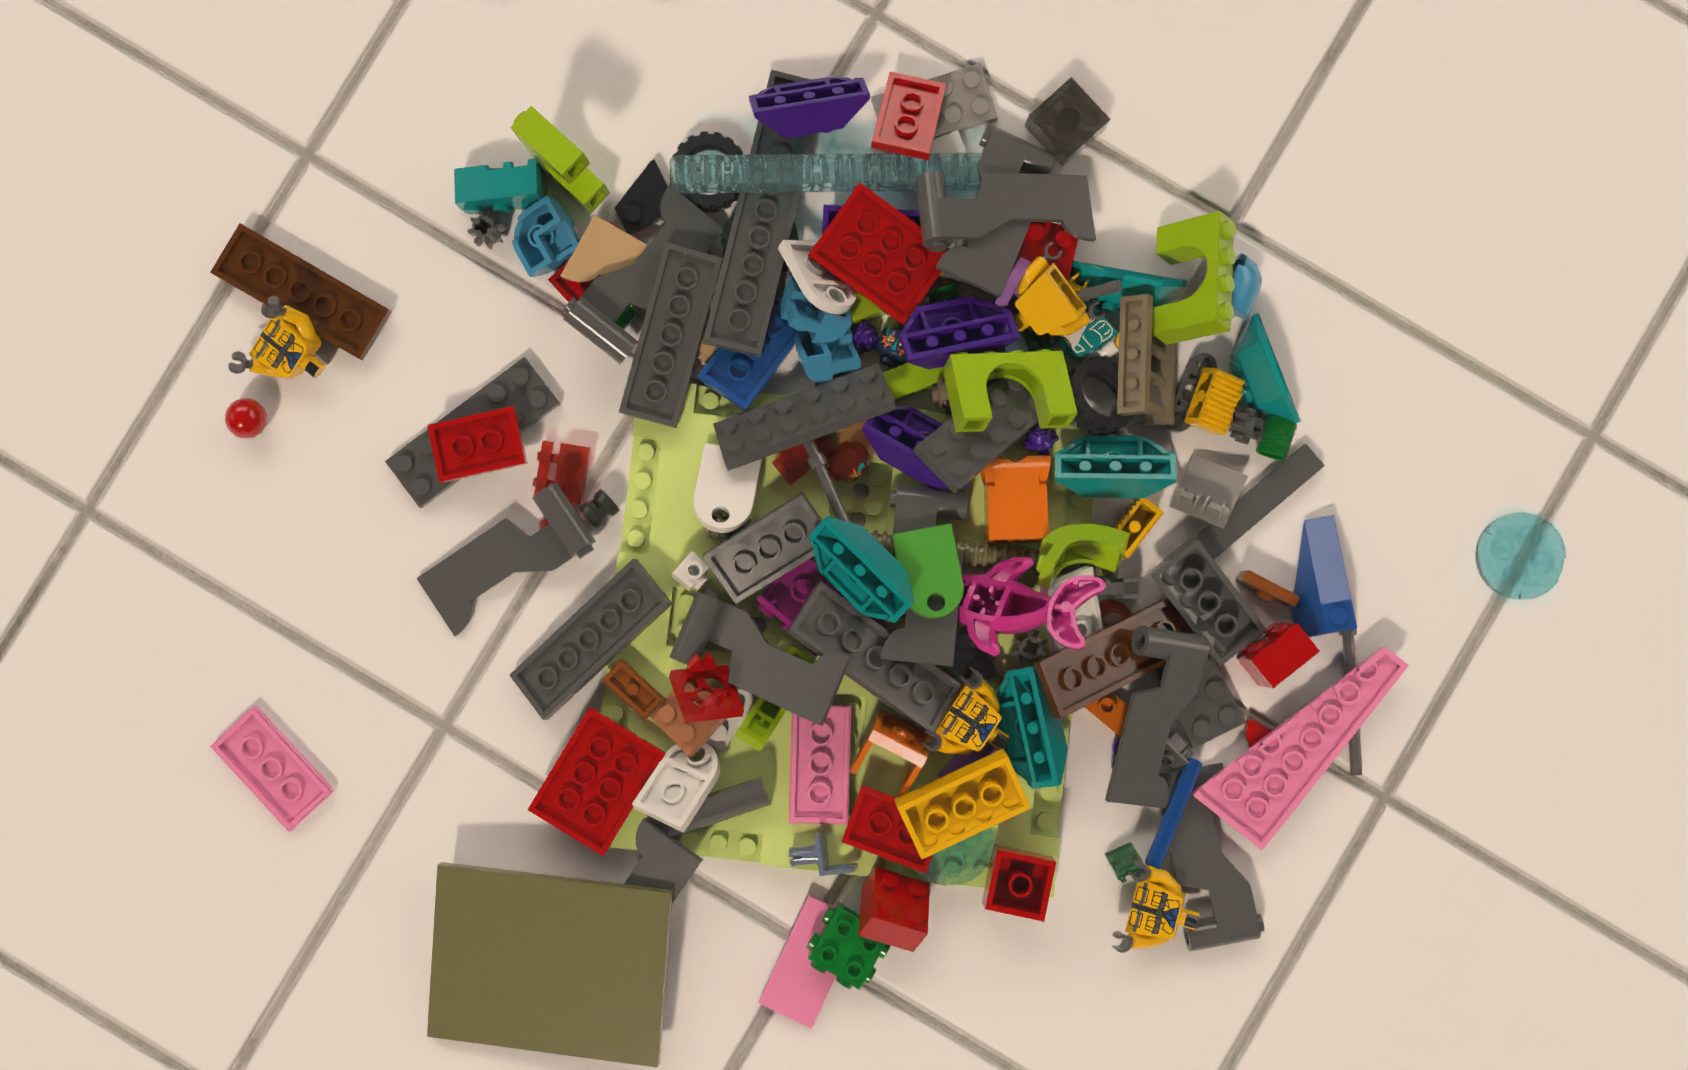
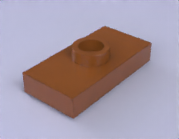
(1267, 590)
(633, 689)

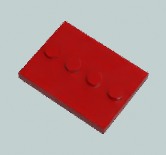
(878, 254)
(596, 781)

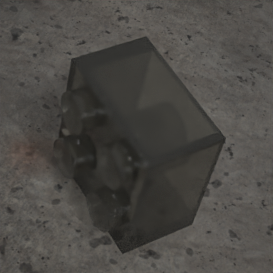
(1067, 122)

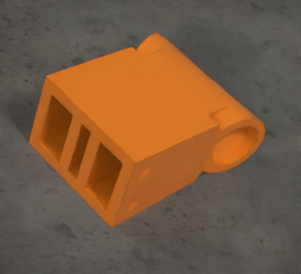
(1016, 499)

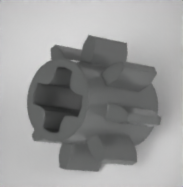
(480, 225)
(1246, 425)
(1022, 643)

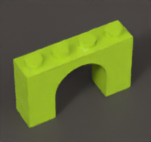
(559, 158)
(1210, 307)
(1041, 372)
(904, 379)

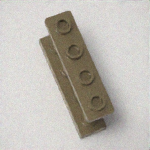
(1144, 365)

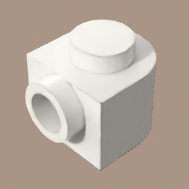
(692, 572)

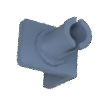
(818, 855)

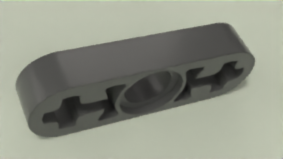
(1192, 370)

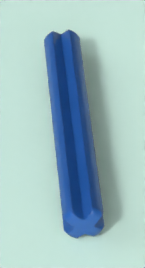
(1173, 813)

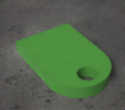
(931, 567)

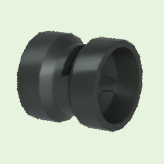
(599, 509)

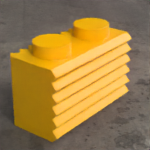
(1214, 401)
(1138, 522)

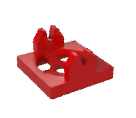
(728, 702)

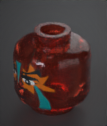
(848, 461)

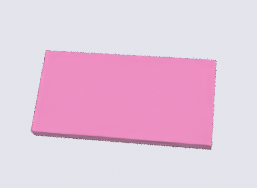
(272, 768)
(820, 768)
(794, 985)

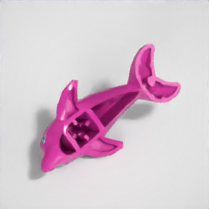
(1003, 606)

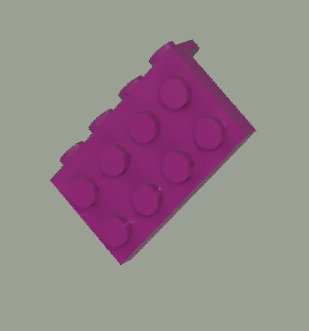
(789, 592)

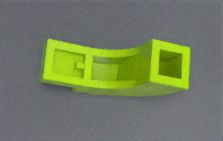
(1080, 545)
(764, 716)

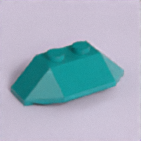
(1132, 284)
(1257, 365)
(1115, 467)
(861, 569)
(1035, 737)

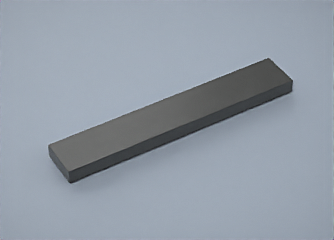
(1262, 500)

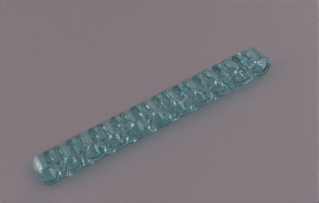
(817, 172)

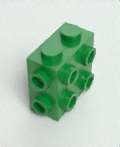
(842, 950)

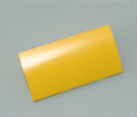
(962, 803)

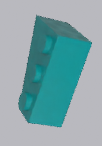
(499, 188)

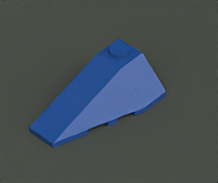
(1322, 581)

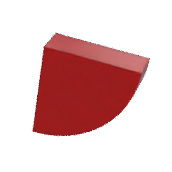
(1254, 731)

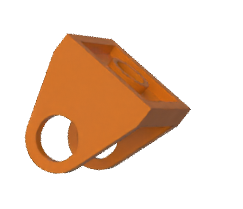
(898, 738)

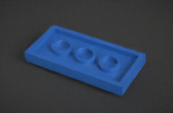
(744, 376)

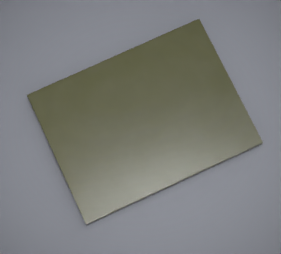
(549, 963)

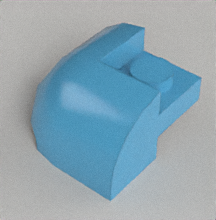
(544, 237)
(1247, 286)
(806, 317)
(826, 359)

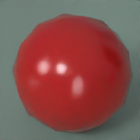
(245, 418)

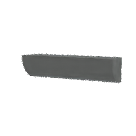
(723, 806)

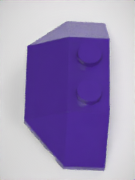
(810, 105)
(956, 327)
(895, 438)

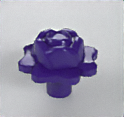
(864, 337)
(1041, 440)

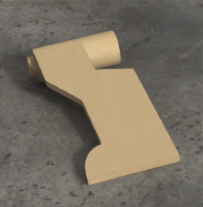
(608, 249)

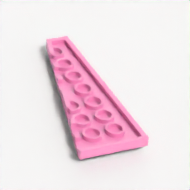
(1279, 770)

